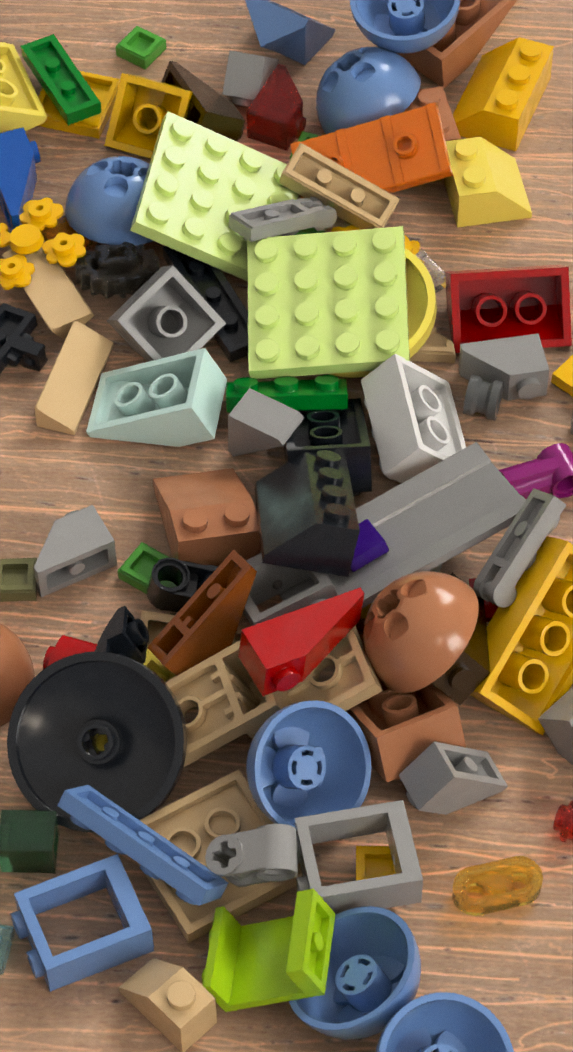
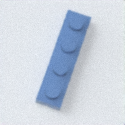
(152, 851)

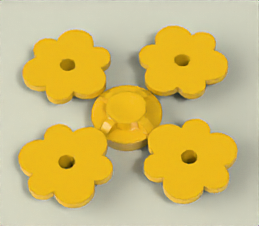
(29, 239)

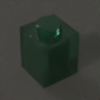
(29, 841)

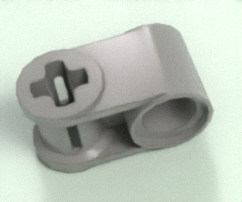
(255, 855)

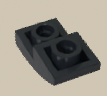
(124, 636)

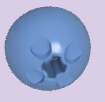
(404, 24)
(364, 88)
(106, 200)
(308, 762)
(369, 975)
(444, 1025)

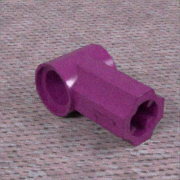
(548, 473)

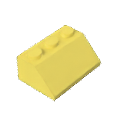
(18, 98)

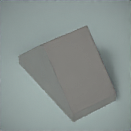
(260, 424)

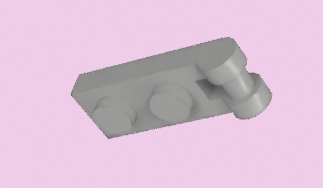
(518, 548)

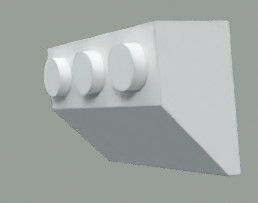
(410, 418)

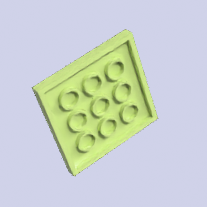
(194, 188)
(326, 302)

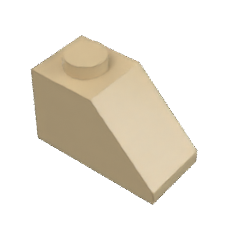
(172, 1002)

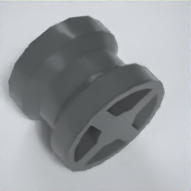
(483, 397)

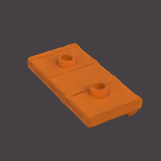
(392, 150)

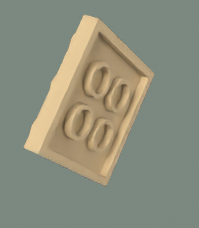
(192, 825)

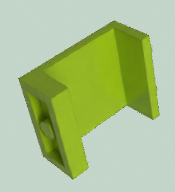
(270, 958)

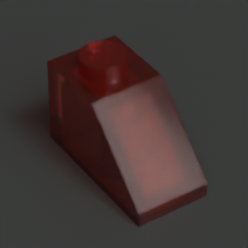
(276, 111)

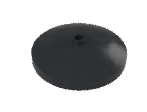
(91, 696)

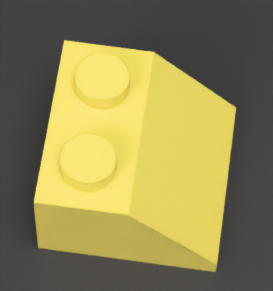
(484, 184)

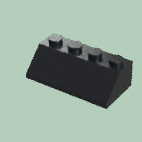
(308, 514)

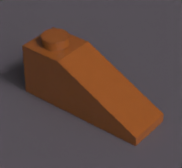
(208, 618)

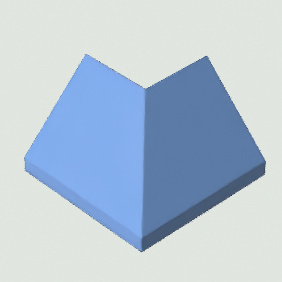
(287, 30)

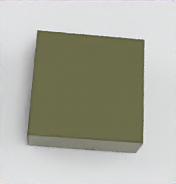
(18, 579)

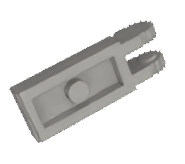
(282, 218)

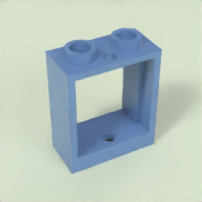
(95, 956)

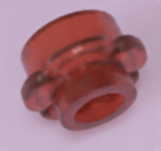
(564, 822)

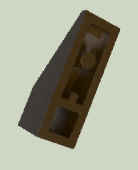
(206, 105)

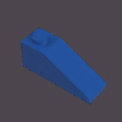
(16, 173)

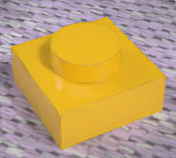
(373, 862)

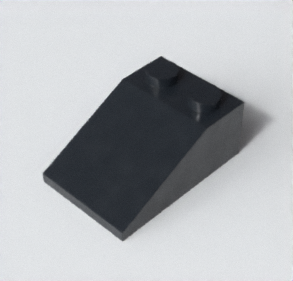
(340, 432)

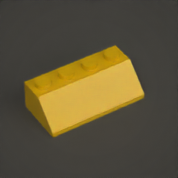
(533, 640)

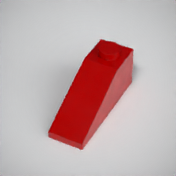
(292, 645)

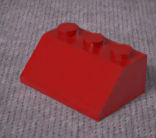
(509, 304)

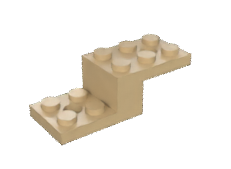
(234, 706)

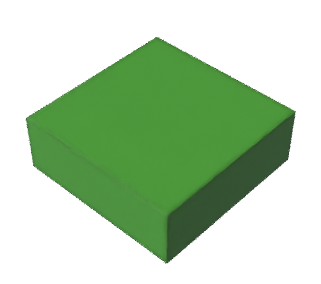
(141, 47)

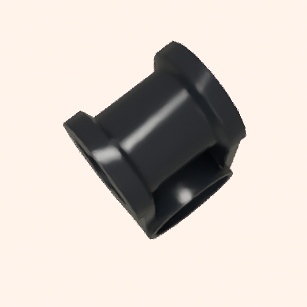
(184, 574)

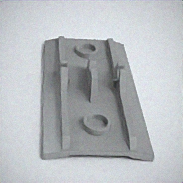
(431, 520)

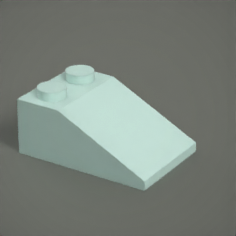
(160, 401)

